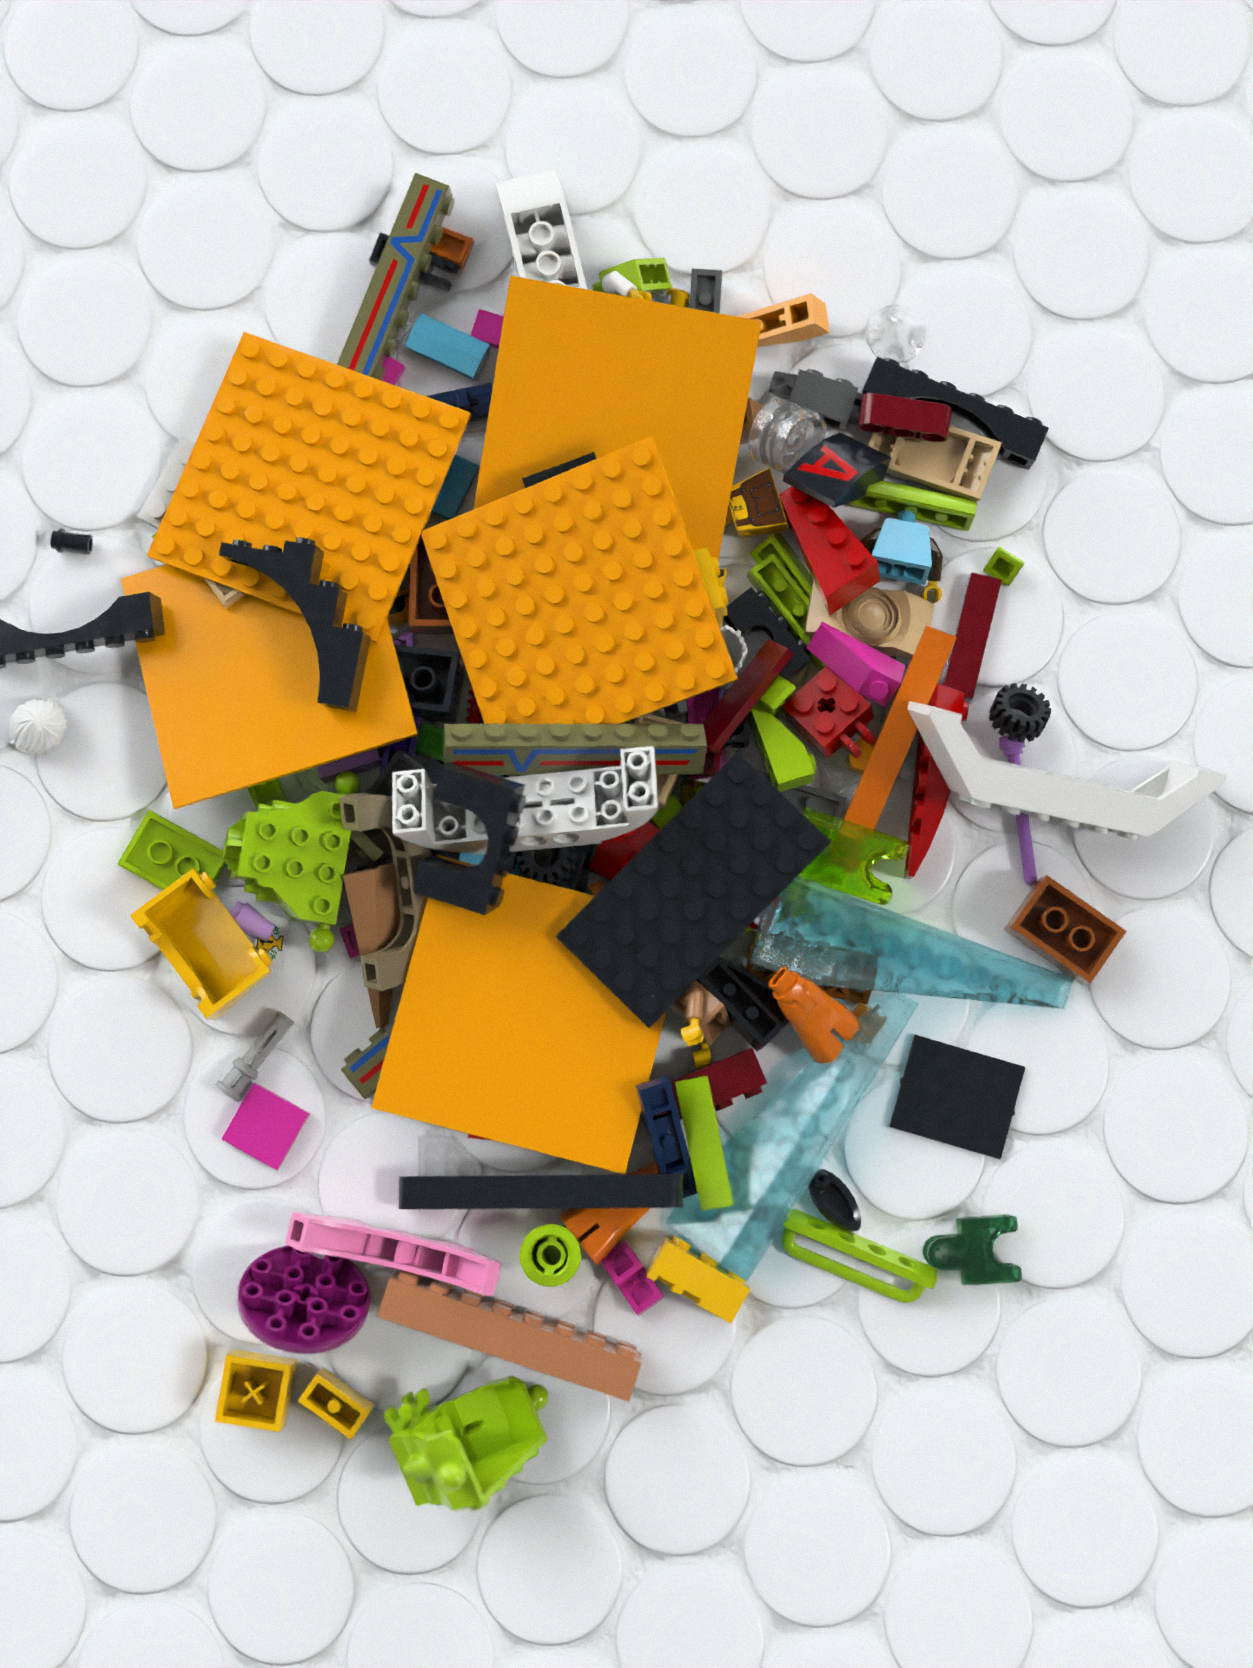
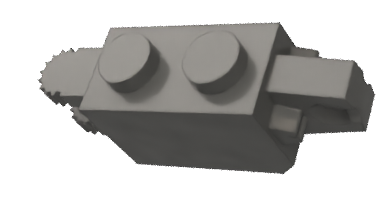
(823, 395)

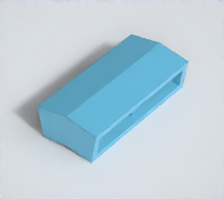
(448, 346)

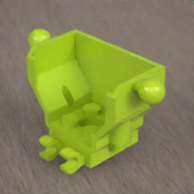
(295, 857)
(467, 1444)

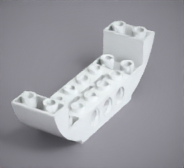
(540, 229)
(558, 808)

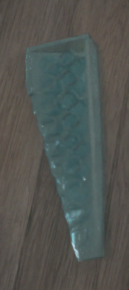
(868, 947)
(788, 1141)

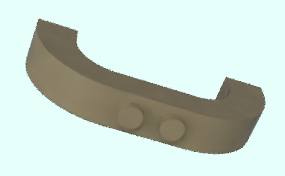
(389, 965)

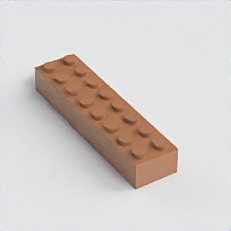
(511, 1334)

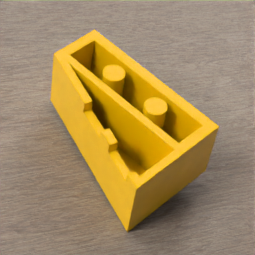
(698, 1278)

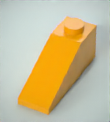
(791, 320)

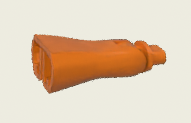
(813, 1015)
(602, 1228)

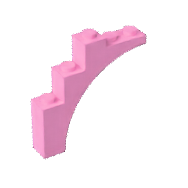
(393, 1249)

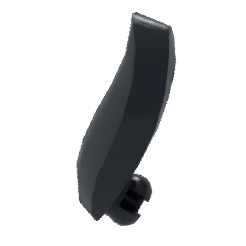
(834, 1200)

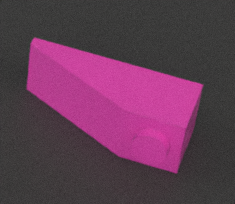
(857, 664)

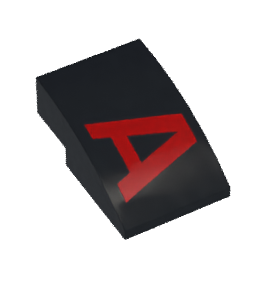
(838, 470)

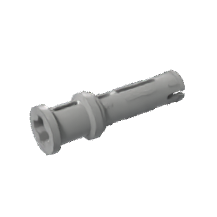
(281, 1024)

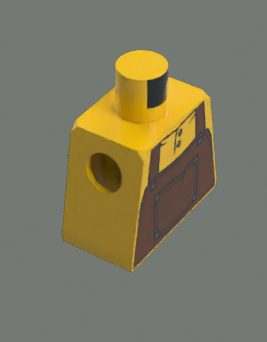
(756, 506)

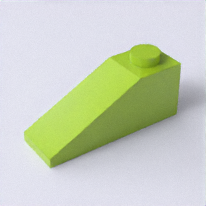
(781, 751)

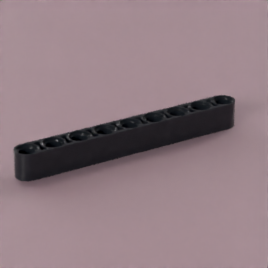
(541, 1191)

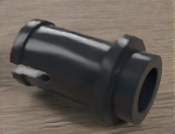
(69, 541)

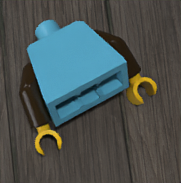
(906, 552)

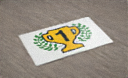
(277, 942)

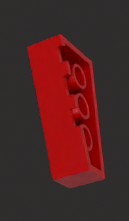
(829, 549)

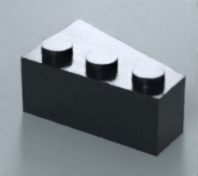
(747, 1002)

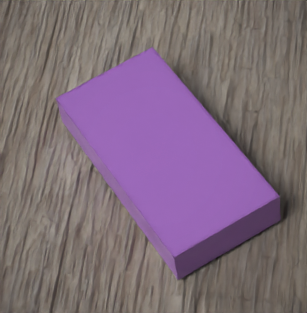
(356, 764)

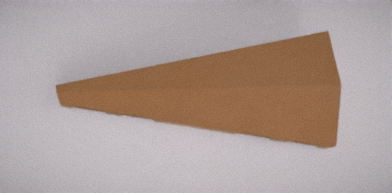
(375, 920)

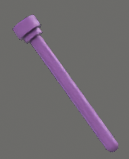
(1012, 750)

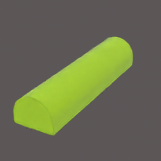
(925, 504)

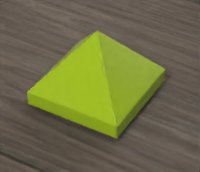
(1003, 566)

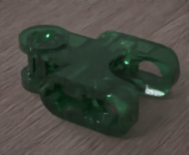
(972, 1250)

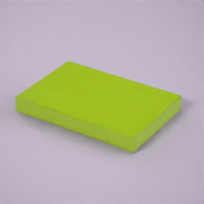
(166, 852)

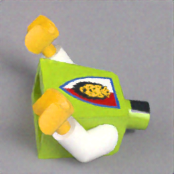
(639, 280)

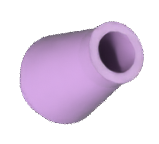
(252, 921)

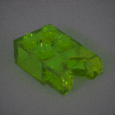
(853, 854)

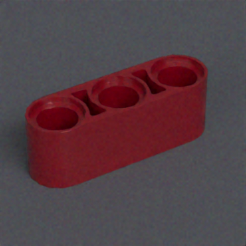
(905, 417)

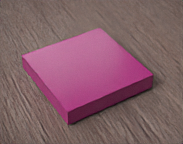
(265, 1126)

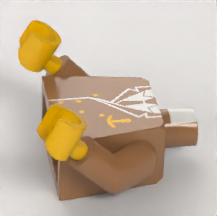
(704, 1018)

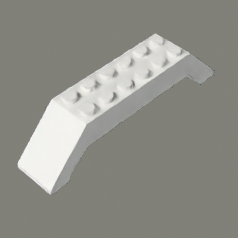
(1055, 795)

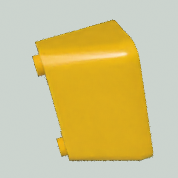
(203, 943)

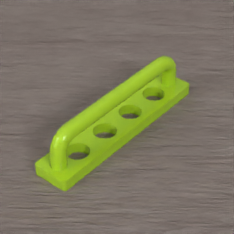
(861, 1248)

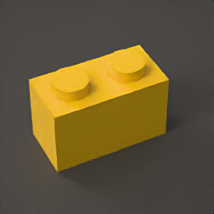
(336, 1403)

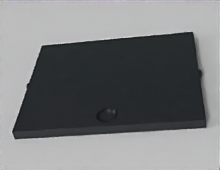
(957, 1096)

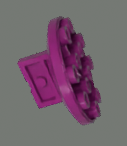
(303, 1300)

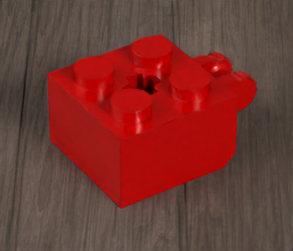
(828, 731)

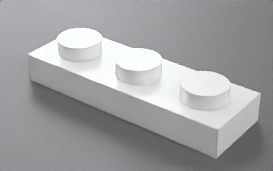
(162, 492)

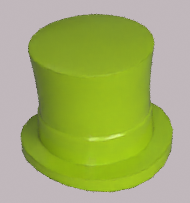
(550, 1255)

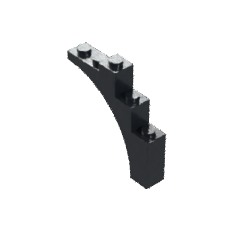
(339, 650)

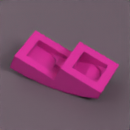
(631, 1278)

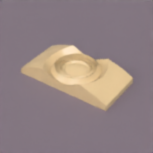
(951, 467)
(878, 617)

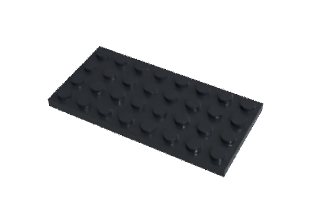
(693, 889)

